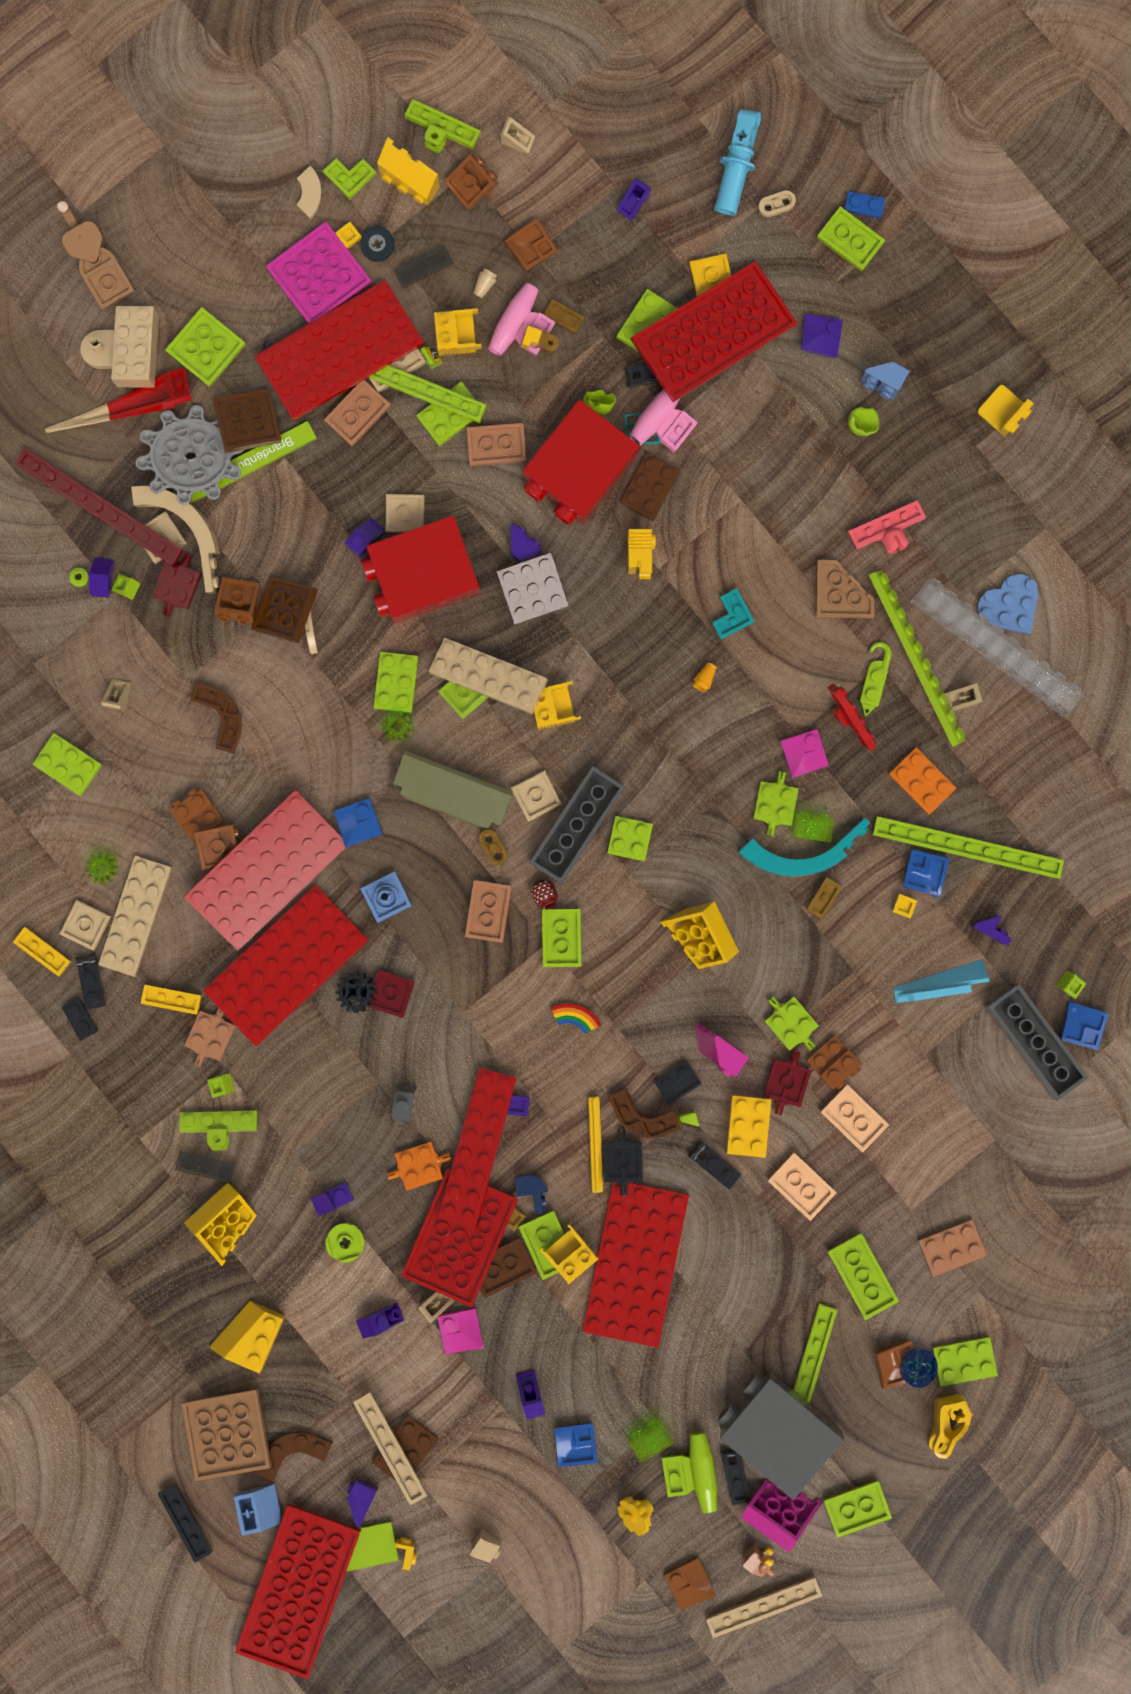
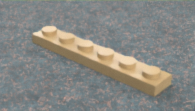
(390, 1448)
(763, 1607)

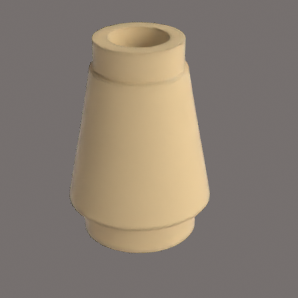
(484, 282)

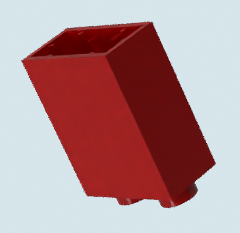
(579, 464)
(421, 570)

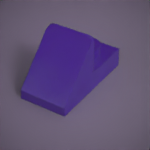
(634, 199)
(988, 928)
(332, 1199)

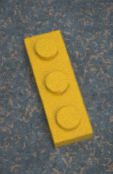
(42, 951)
(171, 999)

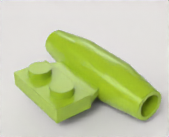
(693, 1473)

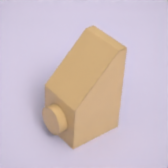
(485, 1547)

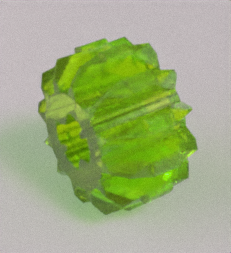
(392, 732)
(100, 861)

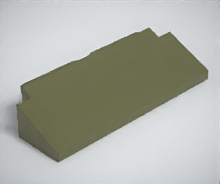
(451, 791)

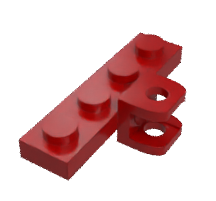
(848, 714)

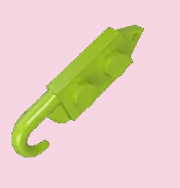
(875, 679)

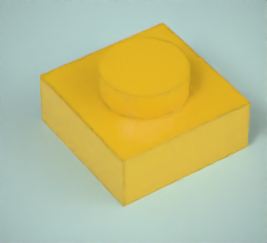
(348, 235)
(904, 906)

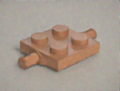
(209, 1036)

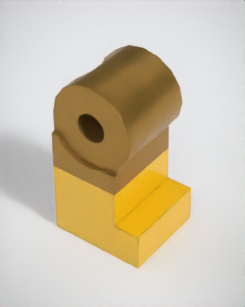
(540, 339)

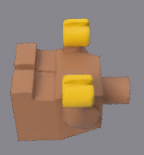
(758, 1562)

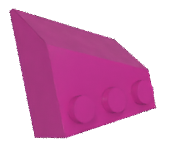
(720, 1052)
(779, 1515)

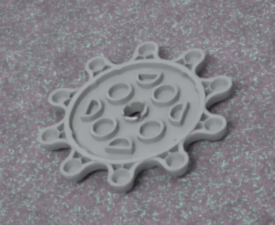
(171, 466)

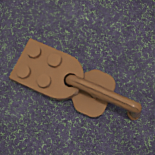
(105, 275)

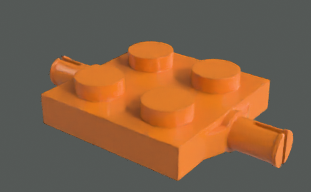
(419, 1166)

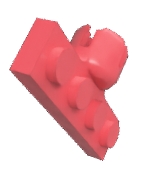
(888, 528)

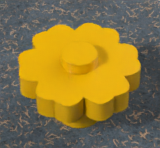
(636, 1514)

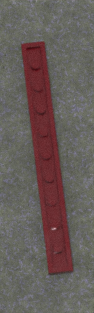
(99, 507)

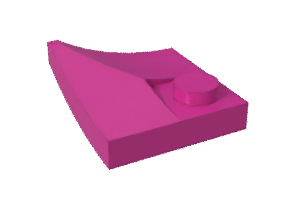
(804, 753)
(460, 1331)

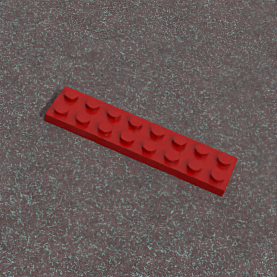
(477, 1148)

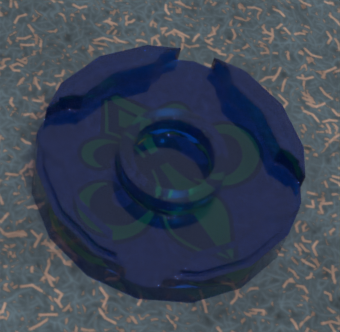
(918, 1367)

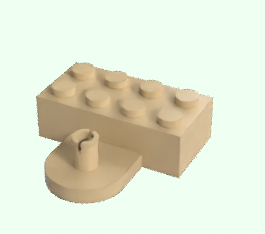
(128, 348)

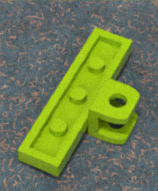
(441, 127)
(218, 1125)

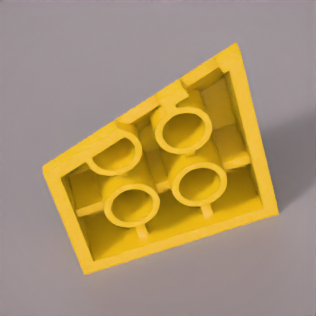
(408, 175)
(702, 935)
(221, 1222)
(249, 1336)

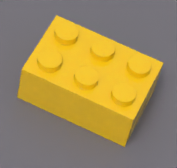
(748, 1126)

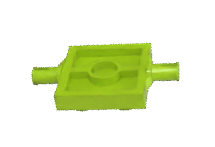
(776, 803)
(791, 1023)

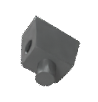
(403, 1103)

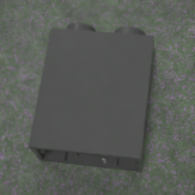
(779, 1433)

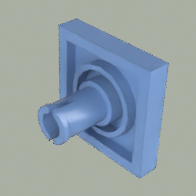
(386, 897)

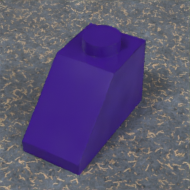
(364, 536)
(530, 1394)
(360, 1498)

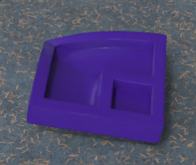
(821, 335)

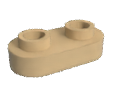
(776, 204)

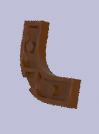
(228, 711)
(637, 1122)
(293, 1443)

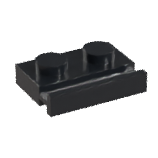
(677, 1082)

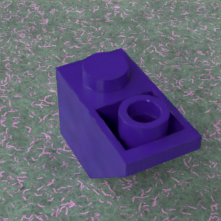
(523, 546)
(380, 1320)

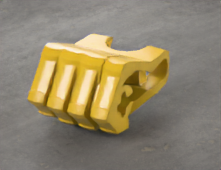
(944, 1409)

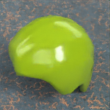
(600, 401)
(863, 421)

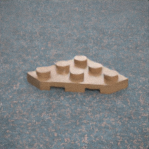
(840, 593)

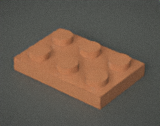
(357, 413)
(496, 444)
(488, 911)
(952, 1247)

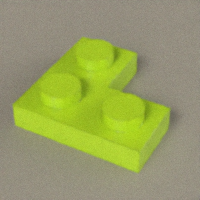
(349, 181)

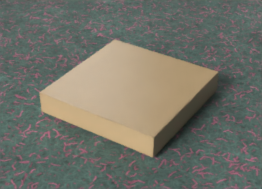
(404, 512)
(166, 528)
(536, 796)
(85, 925)

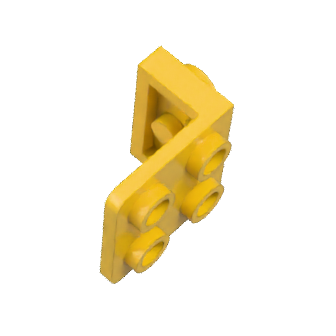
(1004, 410)

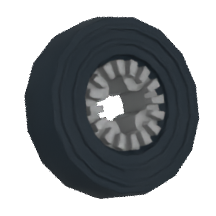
(381, 235)

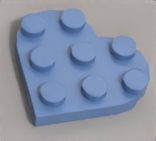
(1011, 605)

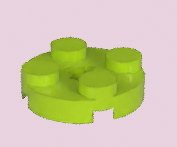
(339, 1251)

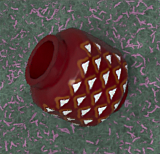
(544, 894)

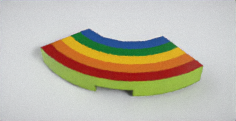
(576, 1015)

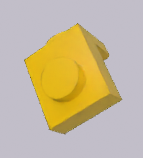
(410, 1555)

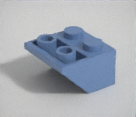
(885, 379)
(257, 1509)

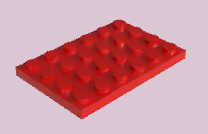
(457, 1257)

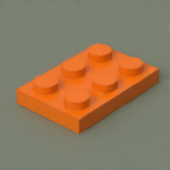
(922, 781)

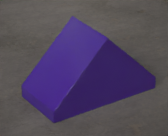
(101, 577)

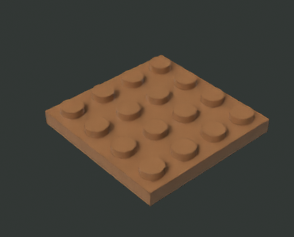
(226, 1435)

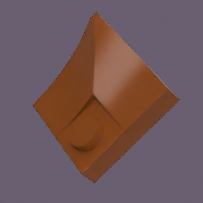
(531, 245)
(889, 1363)
(689, 1583)

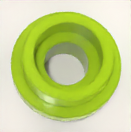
(83, 581)

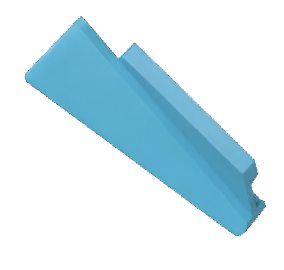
(943, 984)

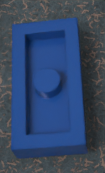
(864, 204)

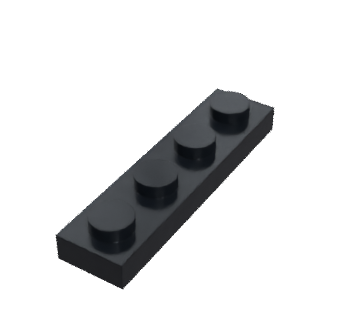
(185, 1522)

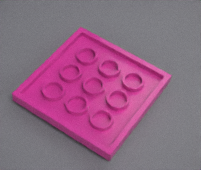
(318, 273)

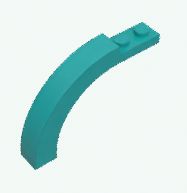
(782, 866)

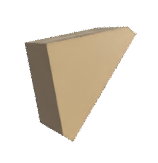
(516, 136)
(117, 695)
(964, 697)
(434, 1306)

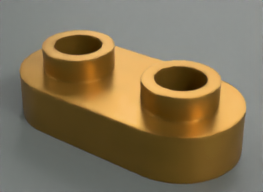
(493, 847)

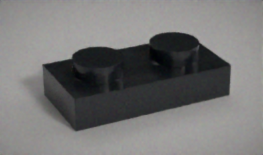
(79, 1019)

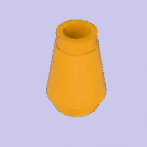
(705, 677)

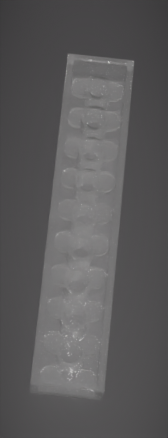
(996, 647)

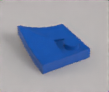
(358, 822)
(926, 873)
(1083, 1025)
(575, 1445)

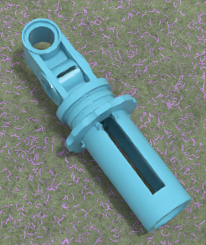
(737, 162)

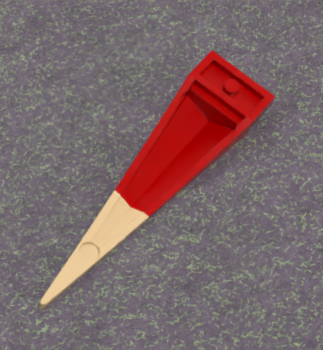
(169, 390)

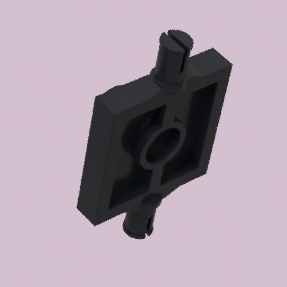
(623, 1162)

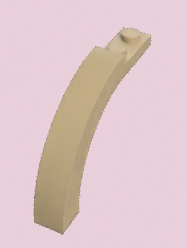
(195, 520)

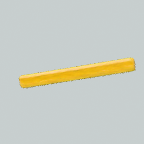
(595, 1144)

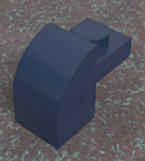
(532, 1185)

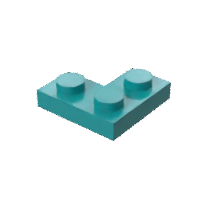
(737, 617)

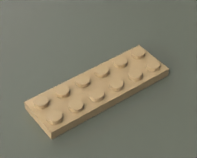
(488, 676)
(135, 916)

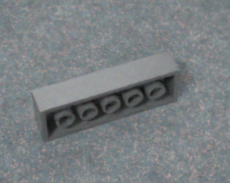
(577, 825)
(1036, 1042)

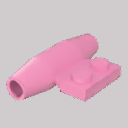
(516, 319)
(662, 418)

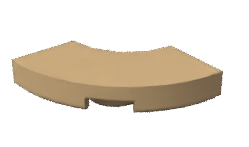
(311, 192)
(311, 638)

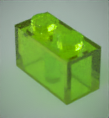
(812, 827)
(650, 1440)

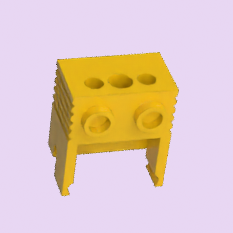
(456, 332)
(640, 548)
(554, 707)
(570, 1255)

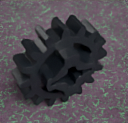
(364, 992)

